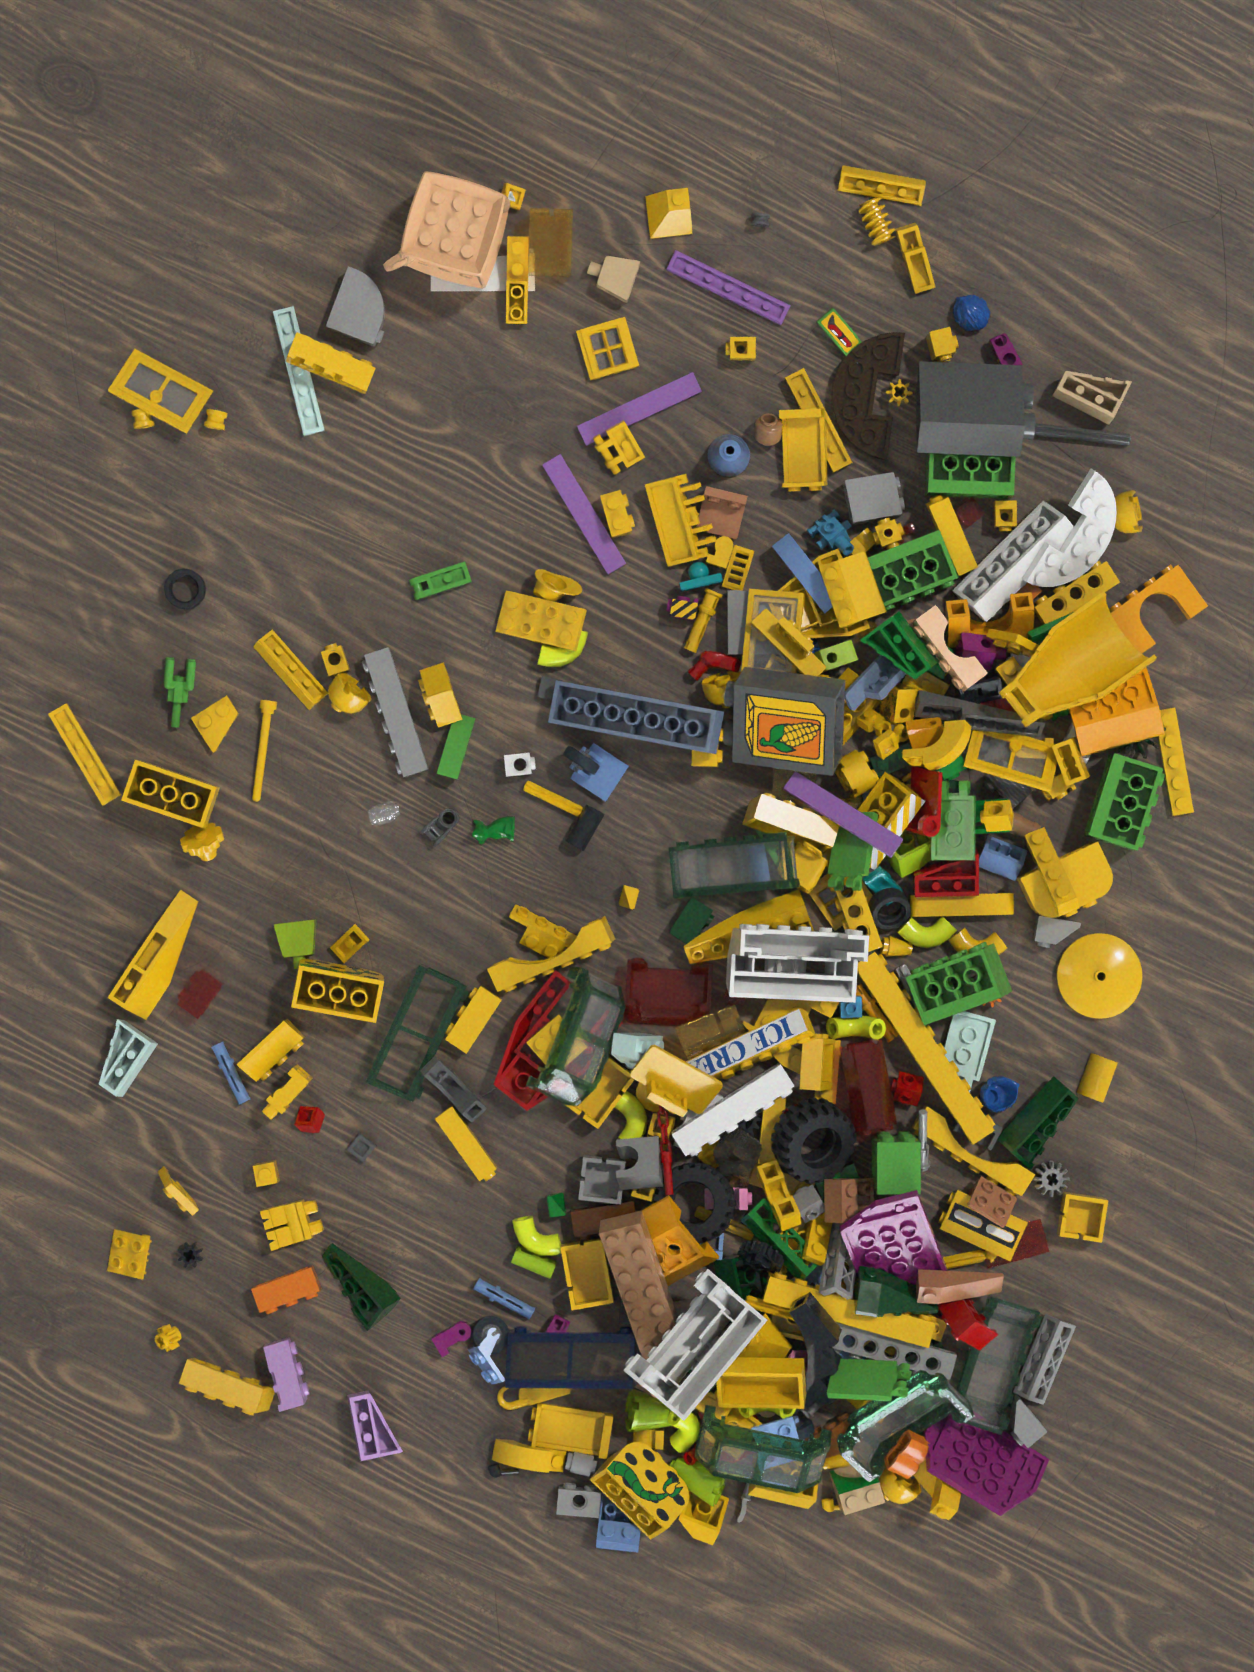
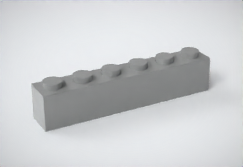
(396, 712)

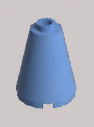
(726, 464)

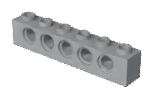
(945, 1358)

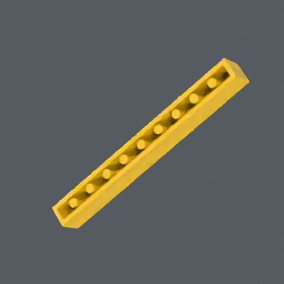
(924, 1049)

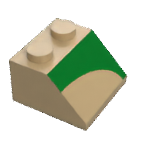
(854, 1491)

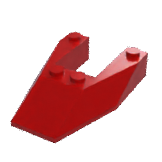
(519, 1059)

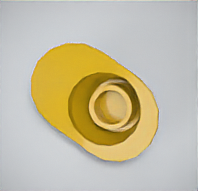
(554, 586)

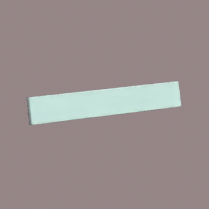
(299, 378)

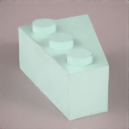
(630, 1047)
(125, 1058)

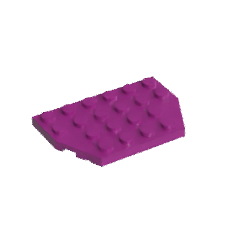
(893, 1237)
(983, 1464)

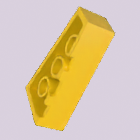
(226, 1386)

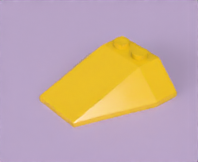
(814, 621)

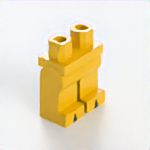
(281, 1098)
(297, 1220)

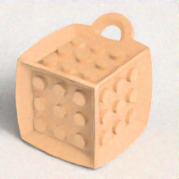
(453, 230)

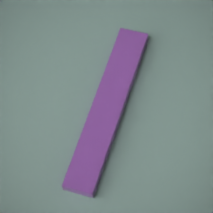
(728, 287)
(641, 407)
(584, 514)
(843, 814)

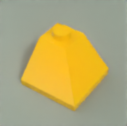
(669, 213)
(703, 1520)

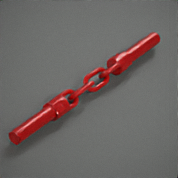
(665, 1156)

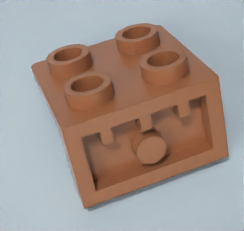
(722, 510)
(991, 1201)

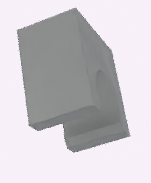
(647, 1170)

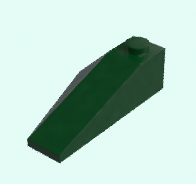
(366, 1290)
(883, 1293)

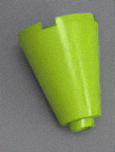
(645, 1412)
(700, 1481)

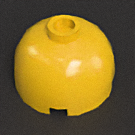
(1127, 512)
(715, 686)
(347, 695)
(898, 1488)

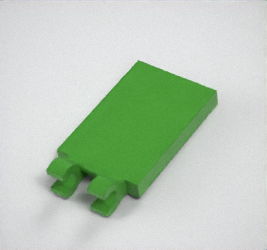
(957, 827)
(850, 859)
(869, 1380)

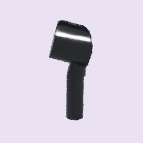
(495, 1471)

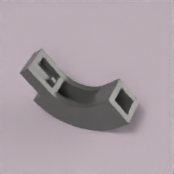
(453, 1088)

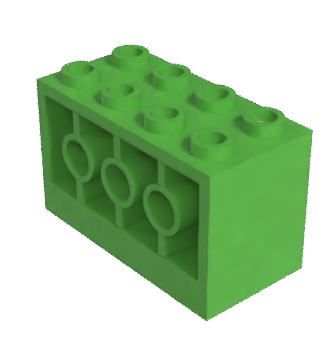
(968, 483)
(913, 557)
(1110, 805)
(958, 982)
(896, 1163)

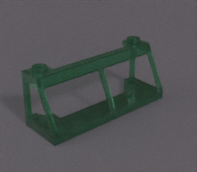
(416, 1089)

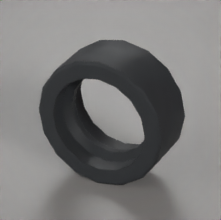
(169, 586)
(894, 920)

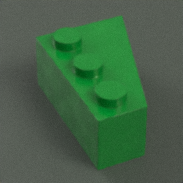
(901, 645)

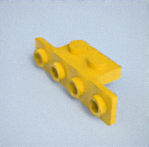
(790, 642)
(541, 934)

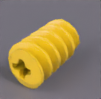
(876, 221)

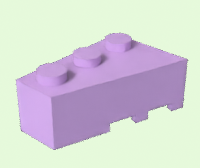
(286, 1373)
(370, 1429)

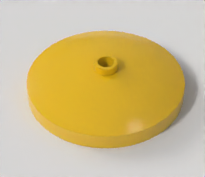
(1079, 971)

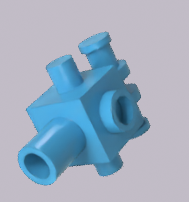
(832, 533)

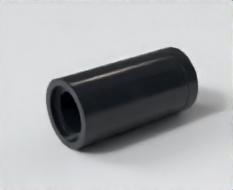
(585, 827)

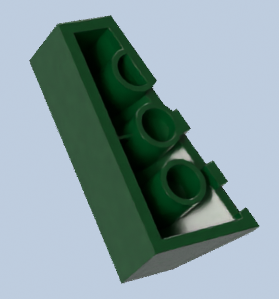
(1038, 1122)

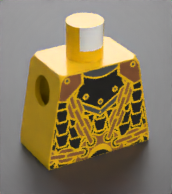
(899, 704)

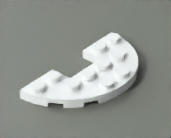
(1086, 540)

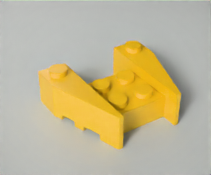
(778, 1007)

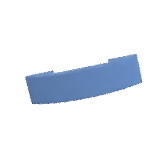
(804, 570)

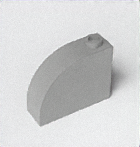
(358, 309)
(736, 620)

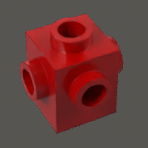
(907, 1088)

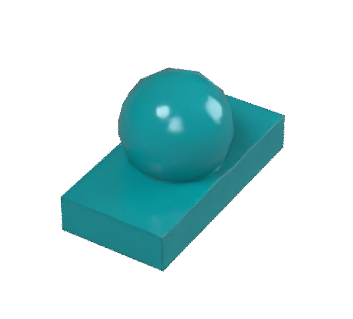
(698, 573)
(879, 880)

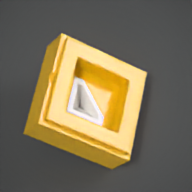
(515, 195)

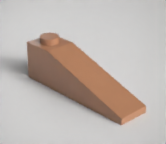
(950, 1286)

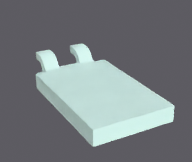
(968, 1044)

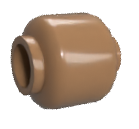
(768, 429)

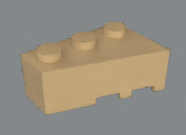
(1092, 394)

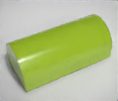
(538, 1264)

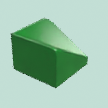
(556, 1204)

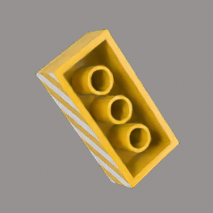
(895, 808)

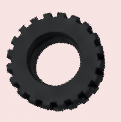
(829, 1156)
(722, 1194)

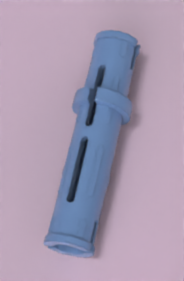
(230, 1072)
(481, 1287)

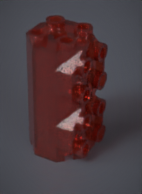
(868, 1086)

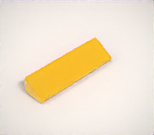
(881, 185)
(290, 669)

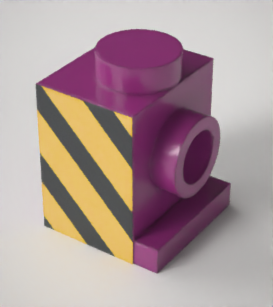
(682, 608)

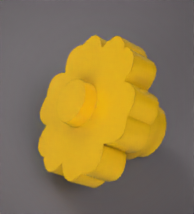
(202, 841)

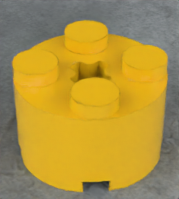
(855, 773)

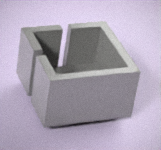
(600, 1180)

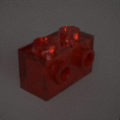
(200, 993)

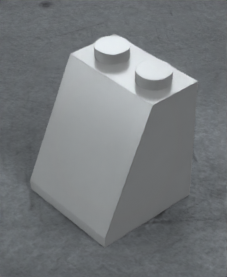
(873, 498)

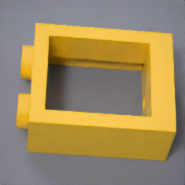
(817, 1063)

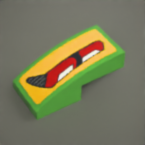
(839, 331)

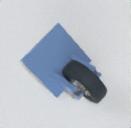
(595, 769)

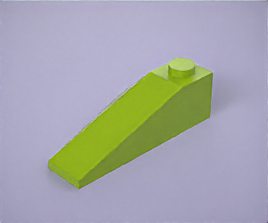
(911, 854)

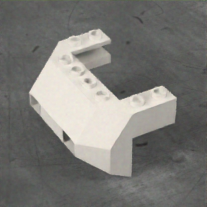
(786, 960)
(697, 1346)

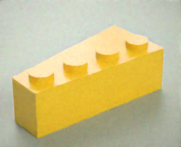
(330, 363)

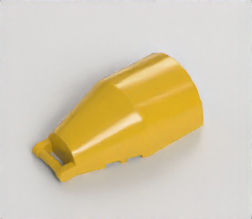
(1075, 664)

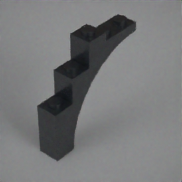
(820, 1336)

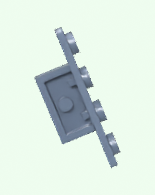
(874, 682)

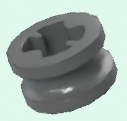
(760, 219)

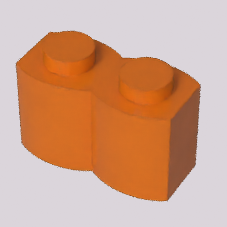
(907, 1454)

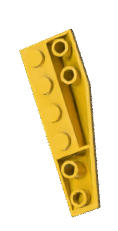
(782, 910)
(156, 959)

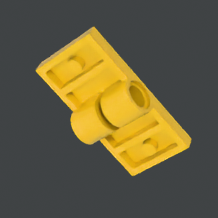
(541, 620)

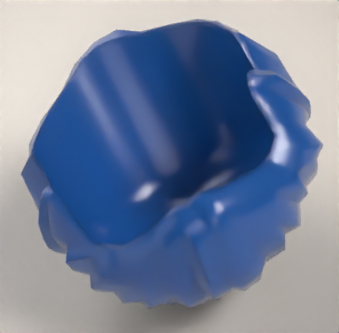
(971, 312)
(999, 1093)

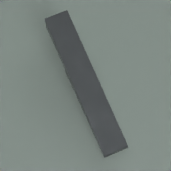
(977, 715)

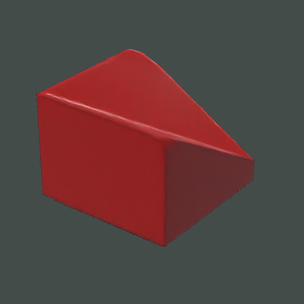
(309, 1119)

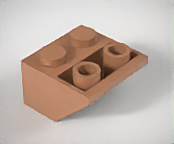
(846, 1197)

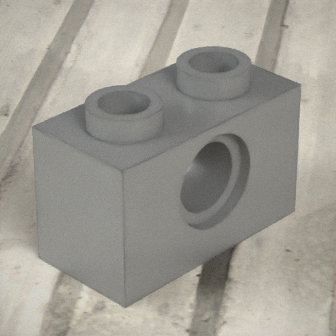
(589, 1508)

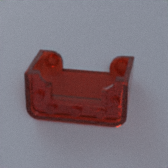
(667, 995)

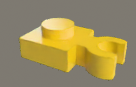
(873, 721)
(889, 740)

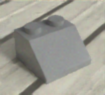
(1025, 1425)

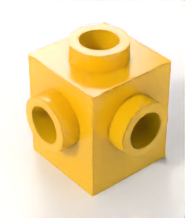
(892, 541)

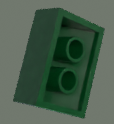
(741, 1277)

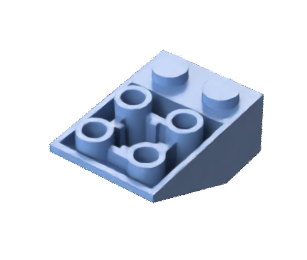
(616, 1529)

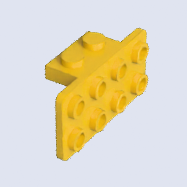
(675, 1082)

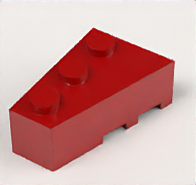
(948, 879)
(967, 1323)

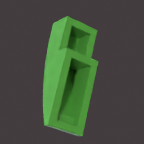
(456, 747)

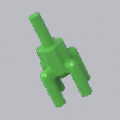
(178, 686)

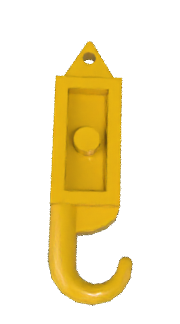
(531, 1396)

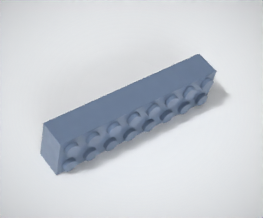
(636, 717)

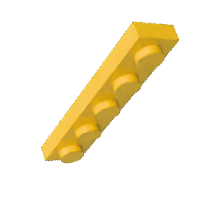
(808, 399)
(84, 754)
(1174, 765)

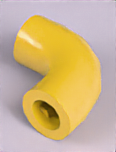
(963, 940)

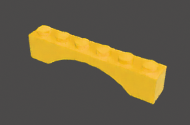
(513, 970)
(1010, 1174)

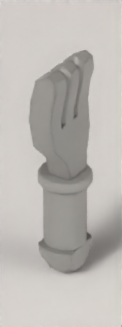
(745, 1497)

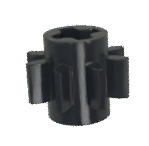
(196, 1252)

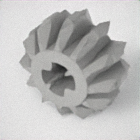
(1058, 1175)

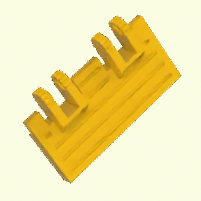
(676, 521)

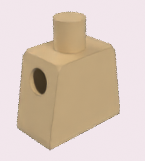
(615, 276)

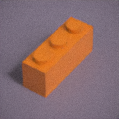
(286, 1289)

